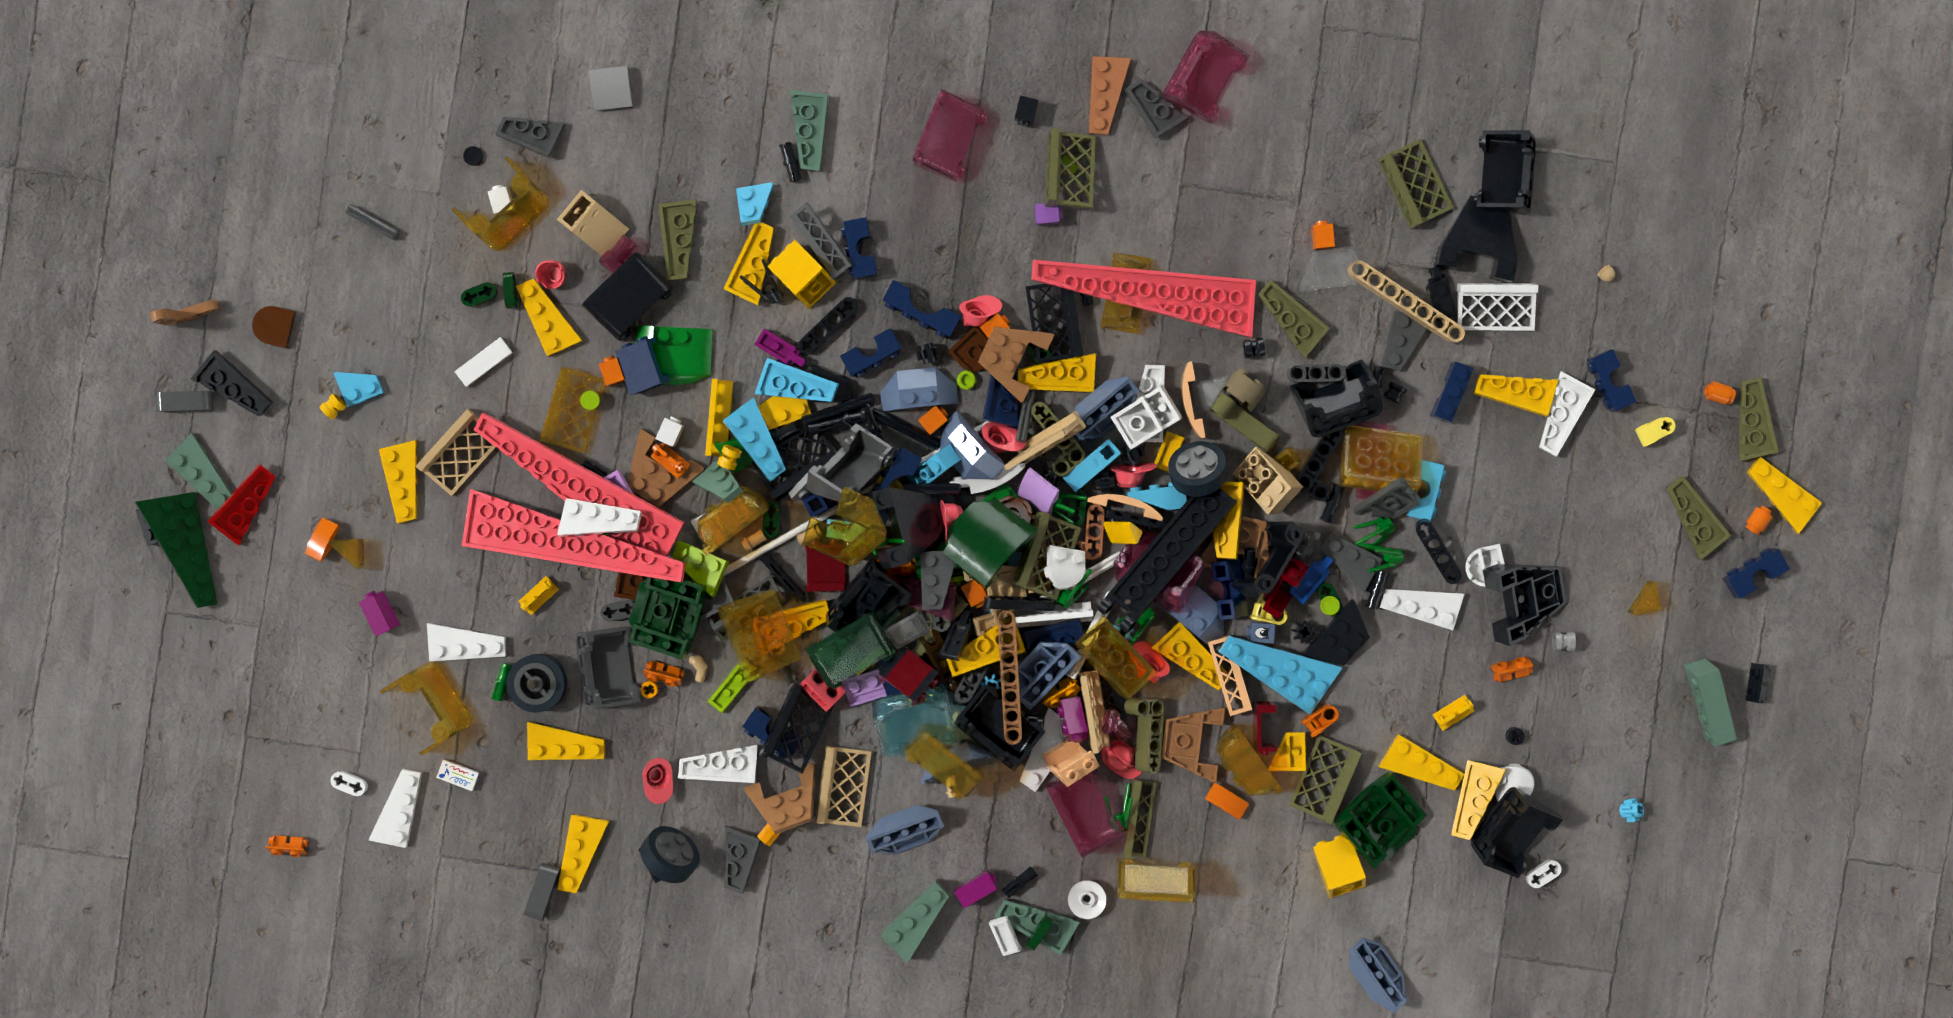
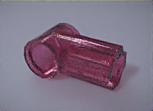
(618, 254)
(1114, 725)

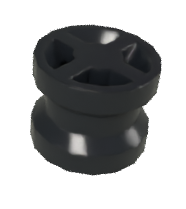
(1395, 392)

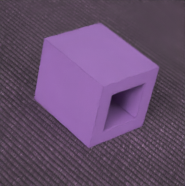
(1047, 215)

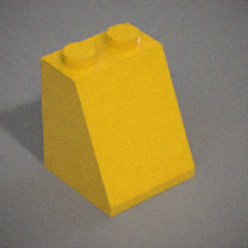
(801, 274)
(1339, 866)

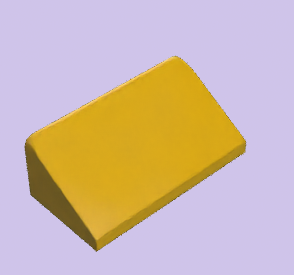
(1122, 532)

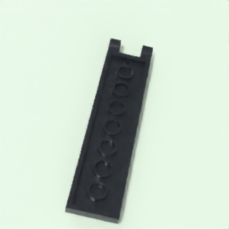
(1167, 555)

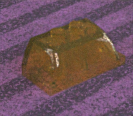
(1121, 316)
(728, 519)
(1115, 658)
(1245, 764)

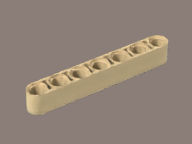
(1415, 302)

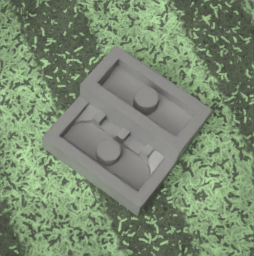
(610, 87)

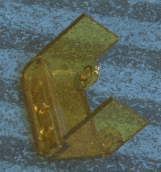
(513, 217)
(852, 541)
(441, 696)
(942, 763)
(1155, 882)

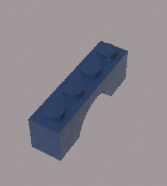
(942, 321)
(902, 464)

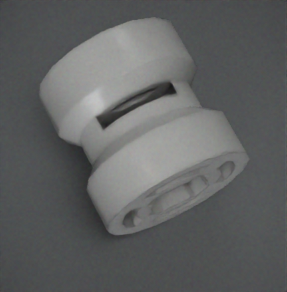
(1562, 641)

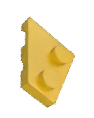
(1291, 753)

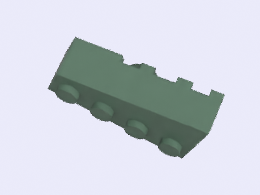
(1710, 701)
(914, 921)

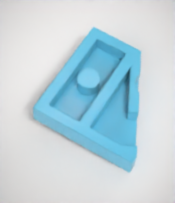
(753, 202)
(358, 387)

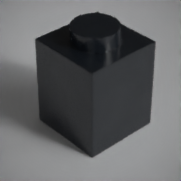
(1026, 111)

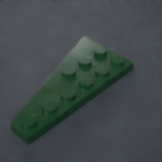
(180, 535)

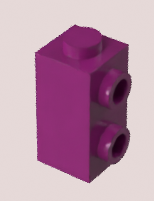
(378, 612)
(1073, 719)
(976, 888)

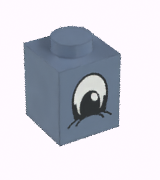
(1261, 632)

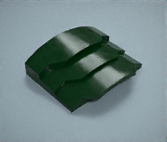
(986, 539)
(667, 615)
(1380, 819)

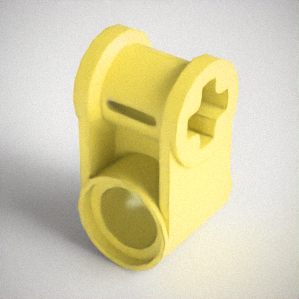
(1652, 431)
(1265, 616)

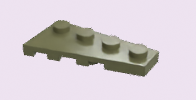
(677, 230)
(1295, 320)
(1755, 423)
(1697, 519)

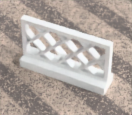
(1501, 290)
(1028, 618)

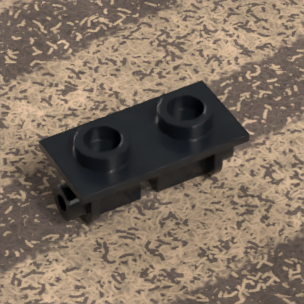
(1757, 676)

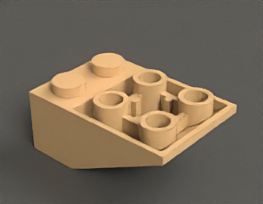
(592, 223)
(1267, 481)

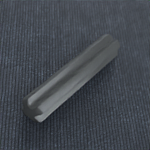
(372, 222)
(1025, 417)

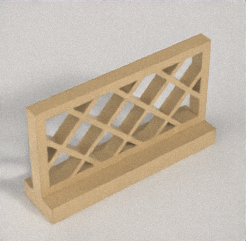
(1048, 439)
(443, 444)
(1094, 709)
(826, 784)

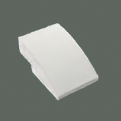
(1146, 417)

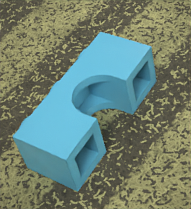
(1431, 475)

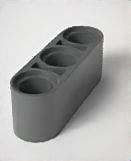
(1325, 375)
(183, 401)
(542, 891)

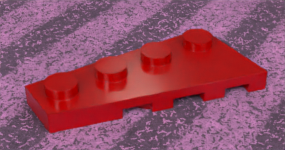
(239, 509)

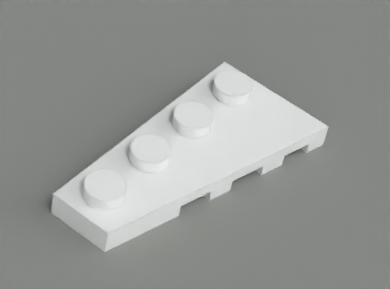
(1567, 406)
(457, 644)
(726, 766)
(398, 813)

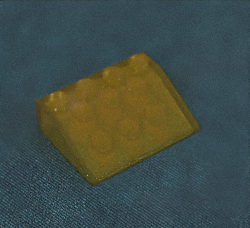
(1379, 457)
(759, 634)

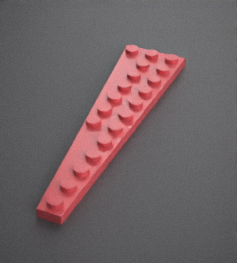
(1195, 298)
(572, 481)
(520, 531)

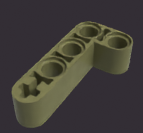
(1244, 423)
(1066, 450)
(1149, 732)

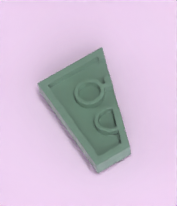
(718, 482)

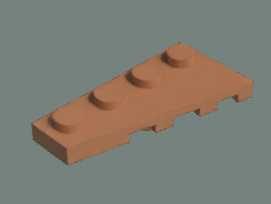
(1106, 86)

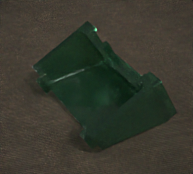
(850, 650)

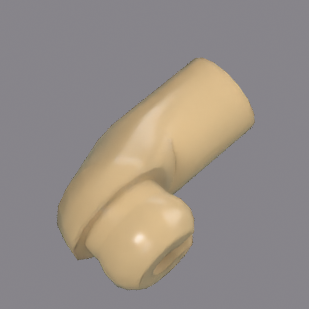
(701, 667)

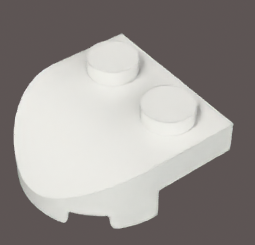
(1482, 559)
(1064, 566)
(1516, 777)

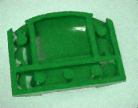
(681, 352)

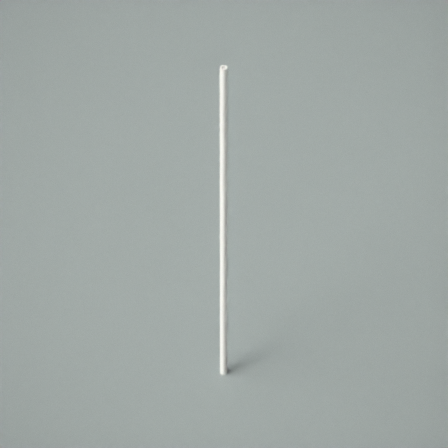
(803, 527)

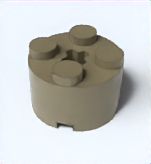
(1244, 390)

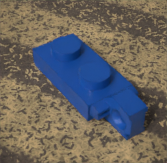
(1312, 579)

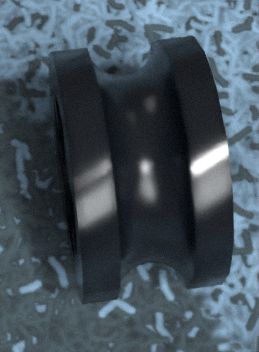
(1508, 735)

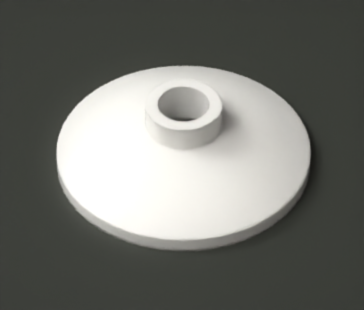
(1088, 909)

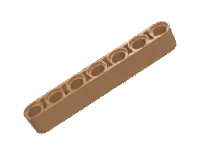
(1013, 685)

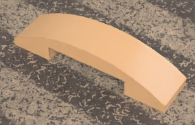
(1188, 376)
(1148, 511)

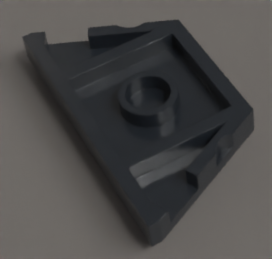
(1340, 637)

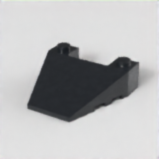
(1481, 234)
(914, 518)
(1528, 596)

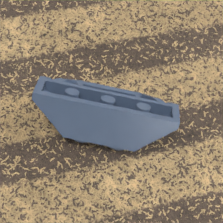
(918, 389)
(1104, 403)
(977, 458)
(1200, 616)
(1043, 669)
(965, 750)
(904, 830)
(1378, 974)

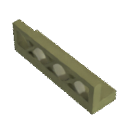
(1132, 821)

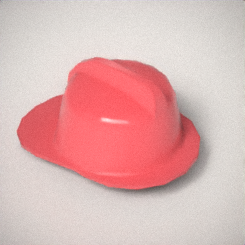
(979, 309)
(1001, 438)
(1131, 476)
(950, 513)
(1154, 659)
(1120, 759)
(658, 780)

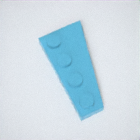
(791, 382)
(754, 436)

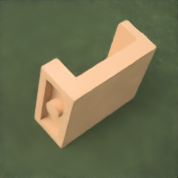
(1069, 761)

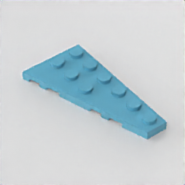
(1289, 674)

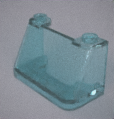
(899, 720)

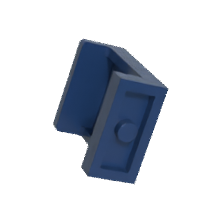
(640, 366)

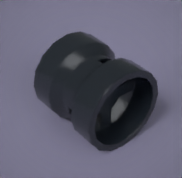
(1254, 348)

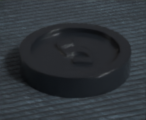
(472, 155)
(1036, 465)
(963, 499)

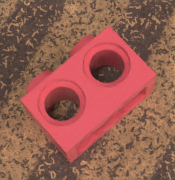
(819, 691)

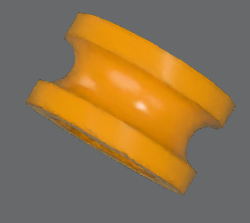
(650, 695)

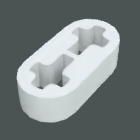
(347, 787)
(1541, 869)

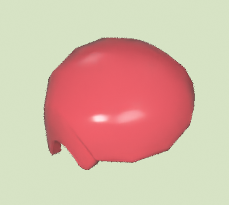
(550, 274)

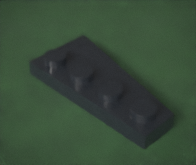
(227, 380)
(1150, 524)

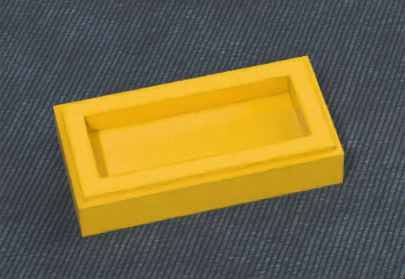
(1170, 444)

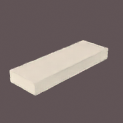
(483, 362)

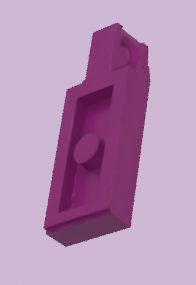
(779, 348)

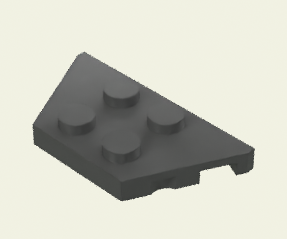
(1390, 501)

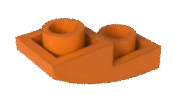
(319, 542)
(1226, 801)

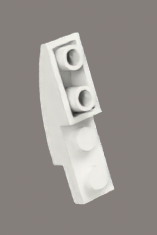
(981, 485)

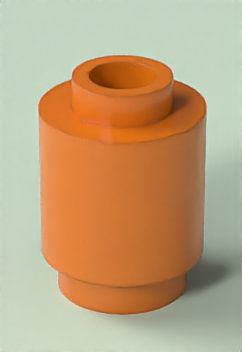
(1719, 393)
(1759, 520)

